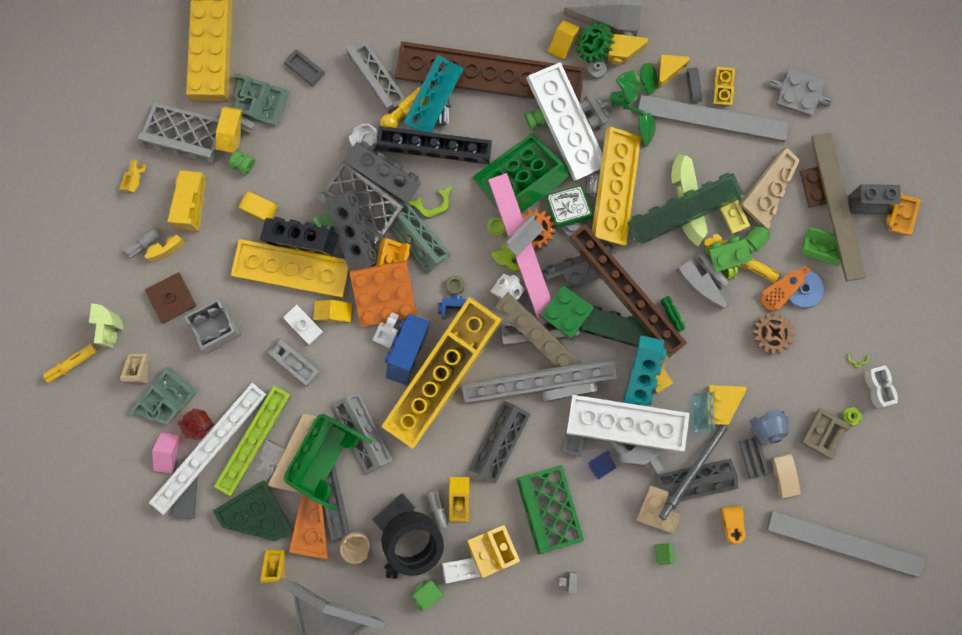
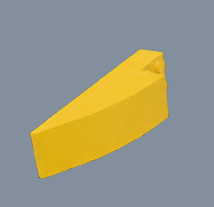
(442, 372)

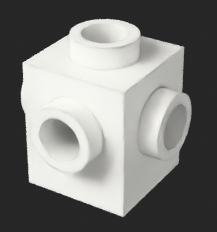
(508, 284)

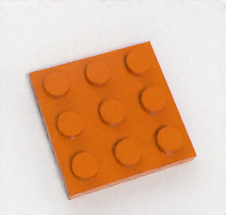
(382, 291)

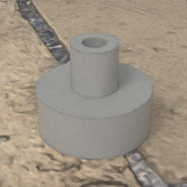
(597, 70)

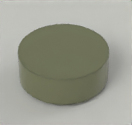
(454, 285)

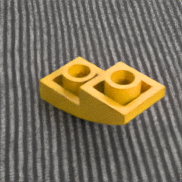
(724, 86)
(158, 252)

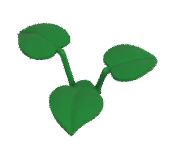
(630, 87)

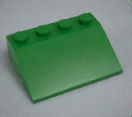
(530, 169)

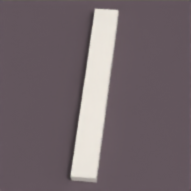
(207, 449)

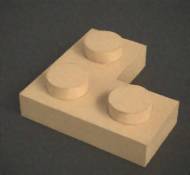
(652, 507)

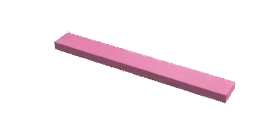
(526, 259)

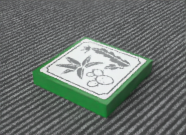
(569, 206)

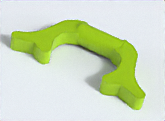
(435, 211)

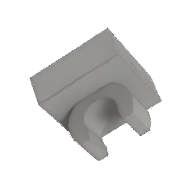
(571, 582)

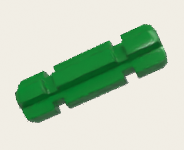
(673, 314)

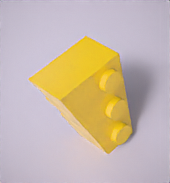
(187, 201)

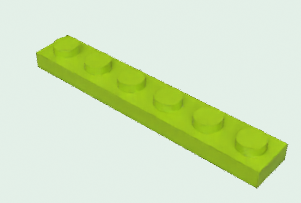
(252, 441)

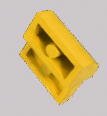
(492, 551)

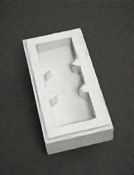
(303, 324)
(459, 570)

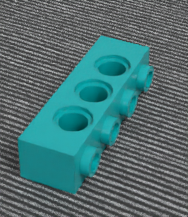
(644, 371)

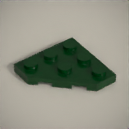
(254, 514)

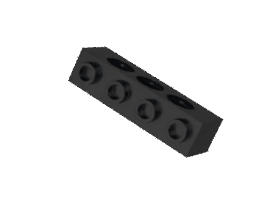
(299, 236)

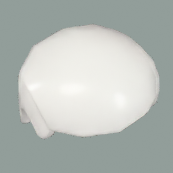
(366, 133)

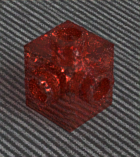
(195, 424)

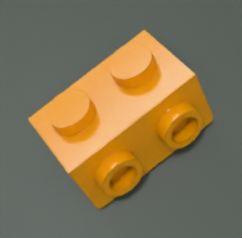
(904, 216)
(392, 251)

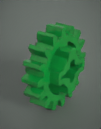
(596, 43)

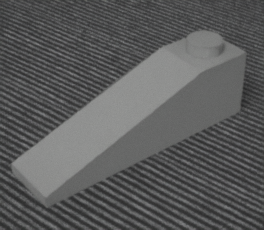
(620, 18)

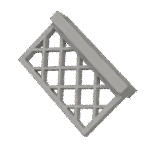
(174, 146)

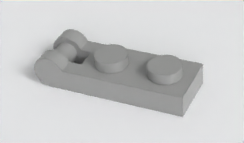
(294, 362)

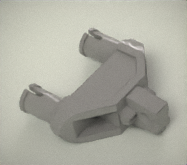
(639, 456)

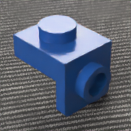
(454, 302)

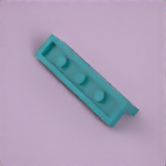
(435, 97)

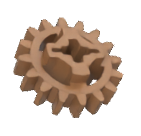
(778, 339)

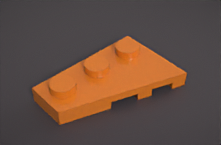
(309, 530)

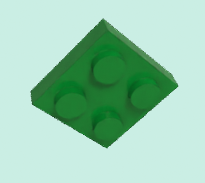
(567, 312)

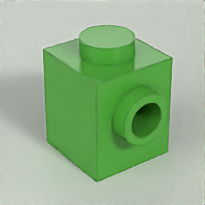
(427, 595)

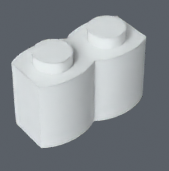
(882, 390)

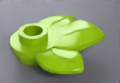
(505, 257)

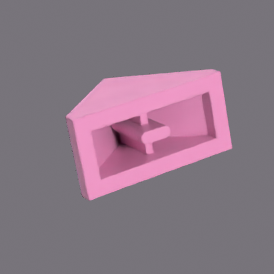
(165, 452)

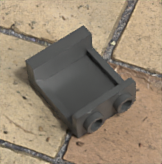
(874, 198)

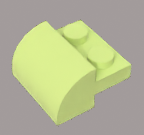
(106, 324)

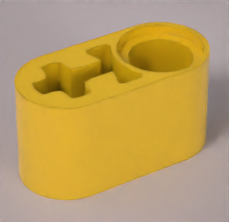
(257, 206)

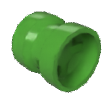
(535, 119)
(241, 162)

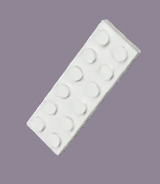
(566, 120)
(628, 423)

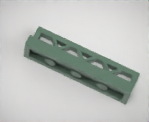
(407, 233)

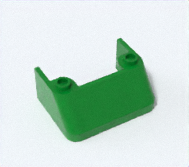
(318, 456)

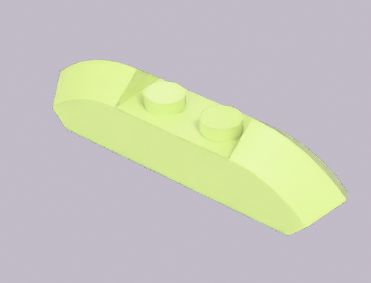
(684, 176)

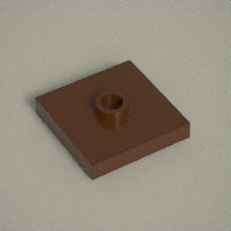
(170, 298)

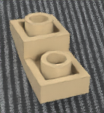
(786, 474)

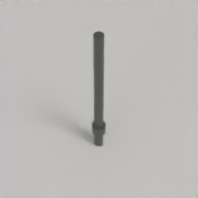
(673, 501)

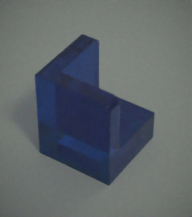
(602, 465)

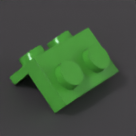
(820, 246)
(729, 253)

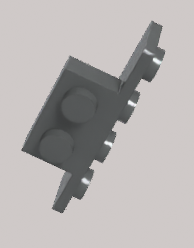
(574, 270)

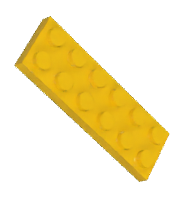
(616, 186)
(290, 268)

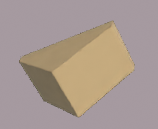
(135, 369)

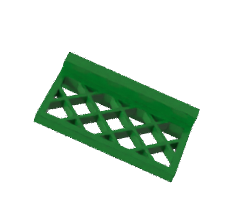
(533, 513)

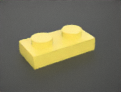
(734, 217)

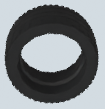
(418, 563)

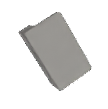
(523, 235)

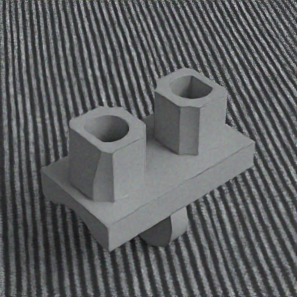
(596, 111)

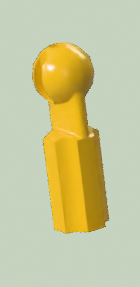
(401, 112)

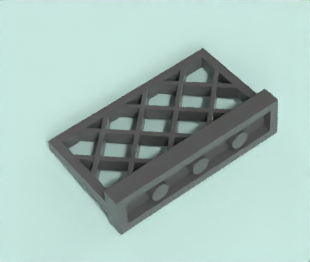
(375, 233)

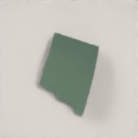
(259, 99)
(164, 397)

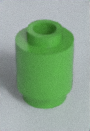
(757, 238)

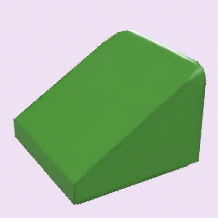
(664, 553)

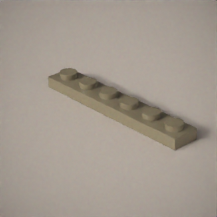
(535, 331)

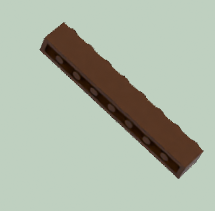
(626, 289)

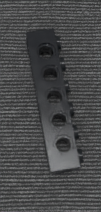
(434, 145)

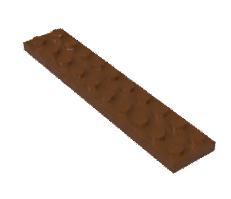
(480, 70)

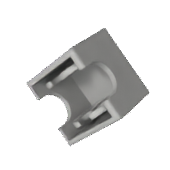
(212, 325)

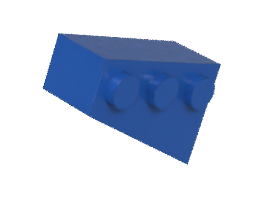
(406, 348)

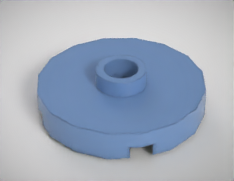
(812, 296)

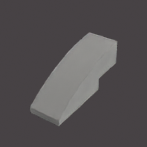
(702, 286)

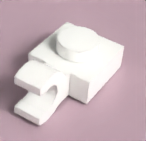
(385, 332)

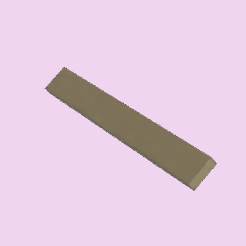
(838, 207)

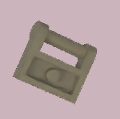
(820, 430)

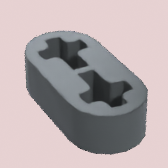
(694, 85)

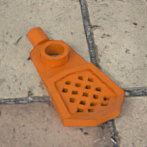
(786, 287)

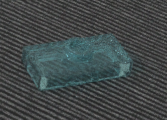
(703, 412)

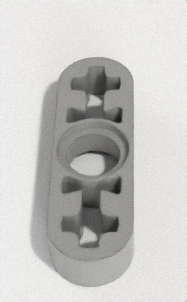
(567, 392)

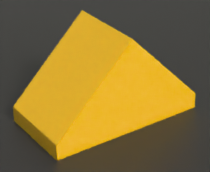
(563, 39)
(670, 66)
(332, 311)
(273, 566)

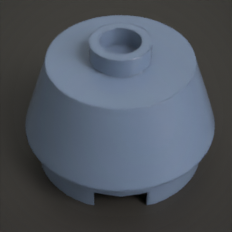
(770, 427)

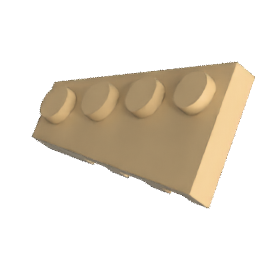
(765, 195)
(296, 440)

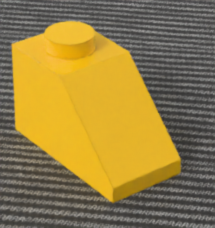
(625, 48)
(228, 130)
(459, 499)

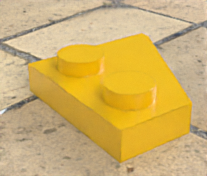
(726, 401)

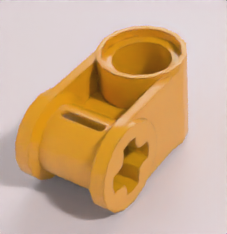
(733, 519)

